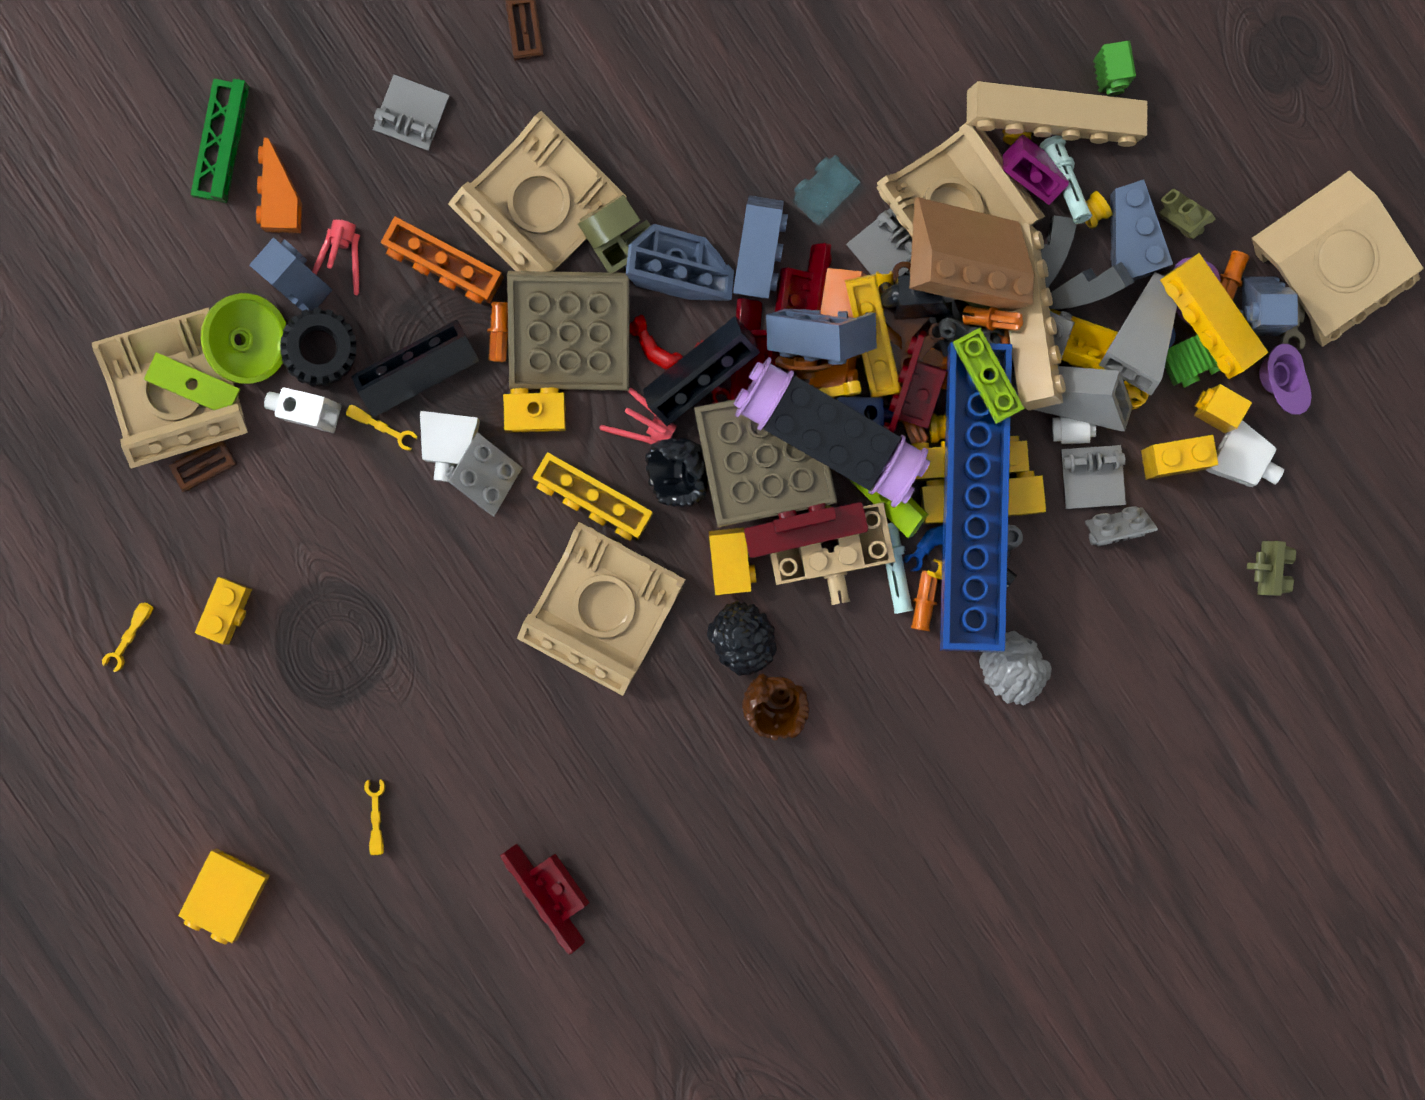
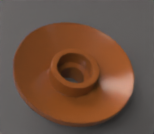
(804, 368)

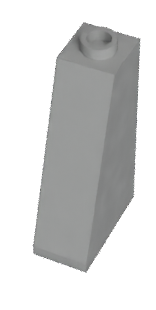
(1144, 338)
(1091, 397)

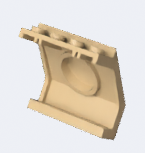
(963, 174)
(534, 198)
(1340, 256)
(151, 418)
(601, 609)

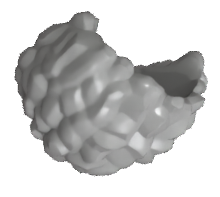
(1018, 671)

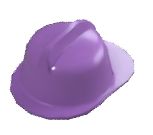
(1286, 378)

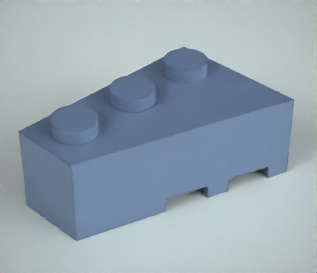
(1137, 232)
(760, 247)
(286, 271)
(1268, 305)
(820, 335)

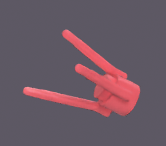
(340, 236)
(656, 429)

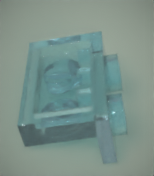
(825, 190)

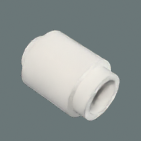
(1072, 431)

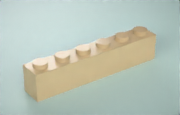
(1056, 113)
(1033, 345)

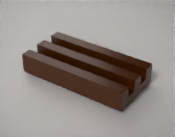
(528, 52)
(225, 453)

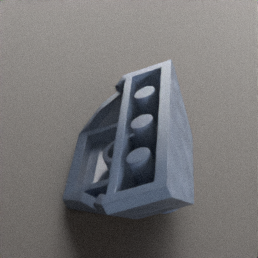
(679, 265)

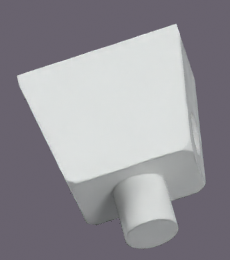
(304, 409)
(445, 439)
(1246, 457)

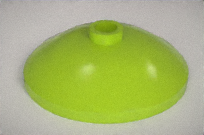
(260, 330)

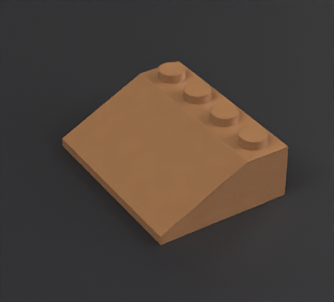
(970, 256)

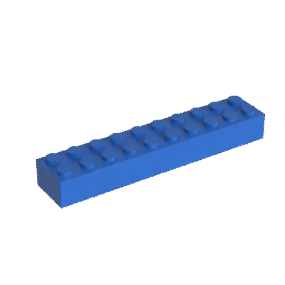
(974, 514)

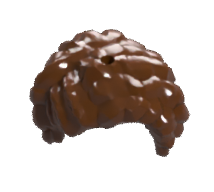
(775, 707)

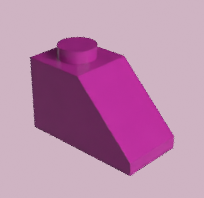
(1034, 169)

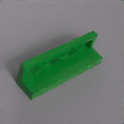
(229, 139)

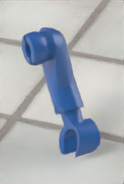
(930, 539)

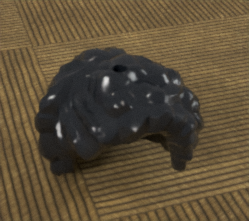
(677, 472)
(742, 638)

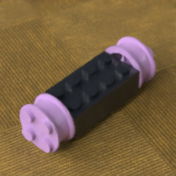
(831, 432)

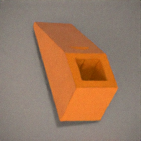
(279, 202)

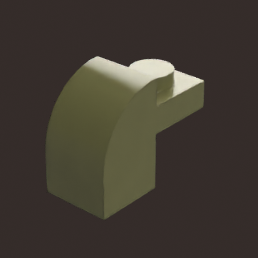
(608, 221)
(615, 252)

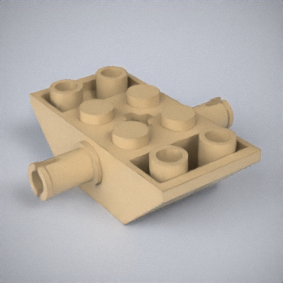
(849, 554)

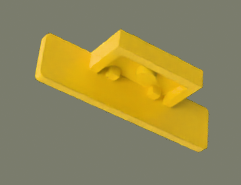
(1087, 343)

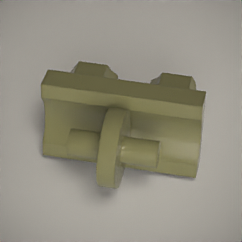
(1185, 214)
(1270, 568)

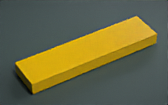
(879, 362)

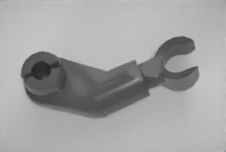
(952, 327)

